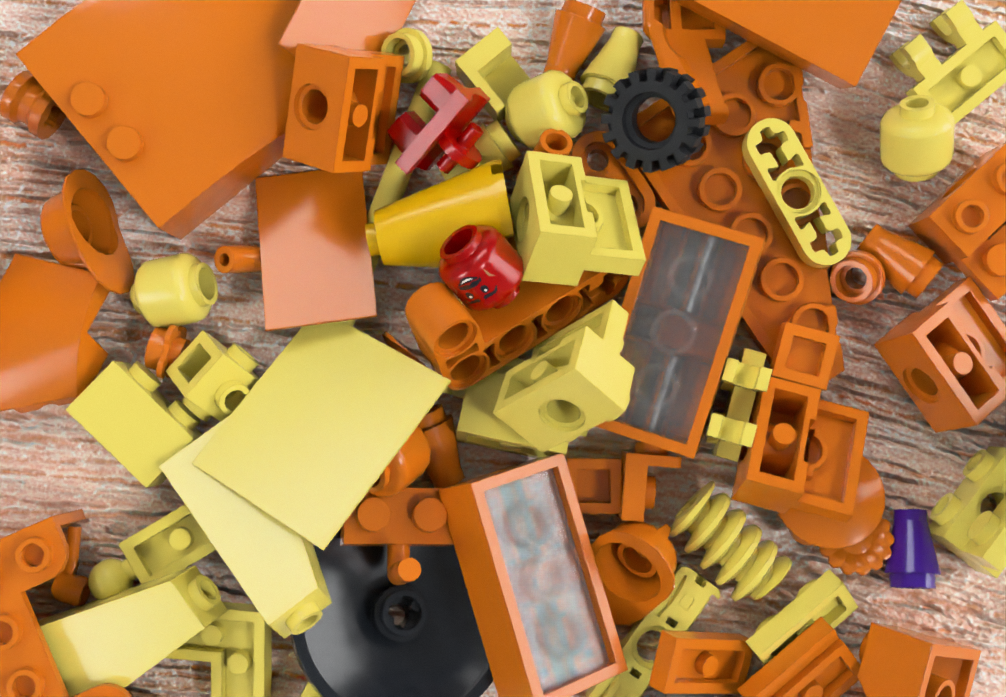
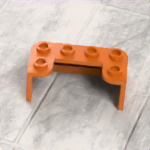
(25, 658)

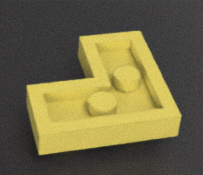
(238, 652)

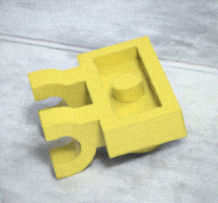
(968, 73)
(731, 428)

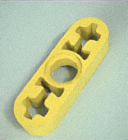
(763, 164)

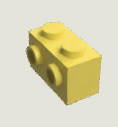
(135, 420)

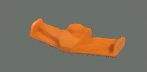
(682, 43)

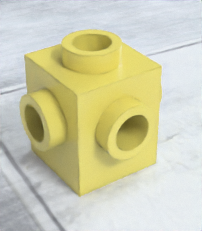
(213, 376)

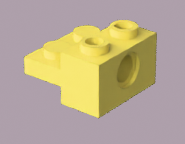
(572, 221)
(569, 381)
(958, 518)

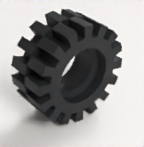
(623, 126)

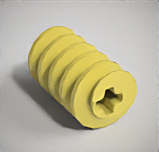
(730, 545)

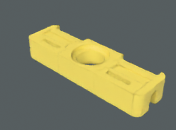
(673, 614)

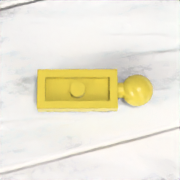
(152, 553)

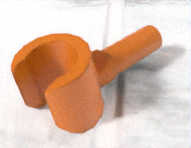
(68, 585)

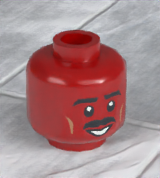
(481, 267)

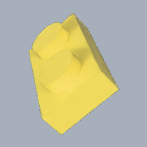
(818, 598)

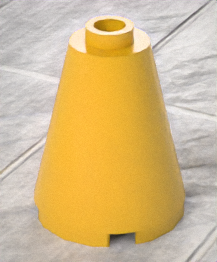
(418, 225)

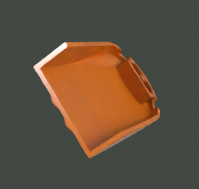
(173, 95)

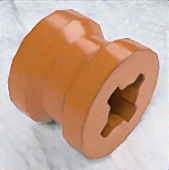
(31, 104)

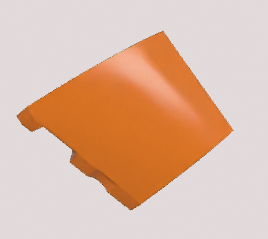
(45, 334)

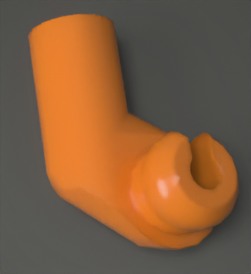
(238, 259)

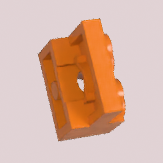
(342, 107)
(970, 223)
(950, 357)
(774, 470)

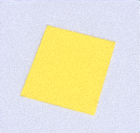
(321, 427)

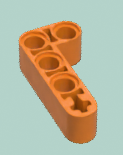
(474, 344)

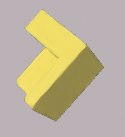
(491, 69)

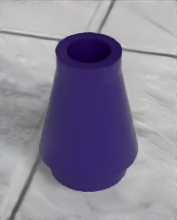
(913, 552)

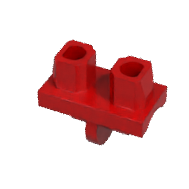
(445, 133)

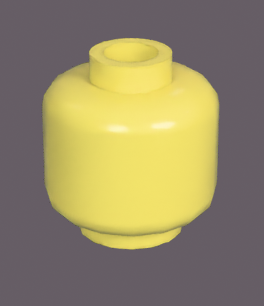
(546, 103)
(917, 138)
(174, 290)

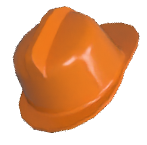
(86, 233)
(635, 568)

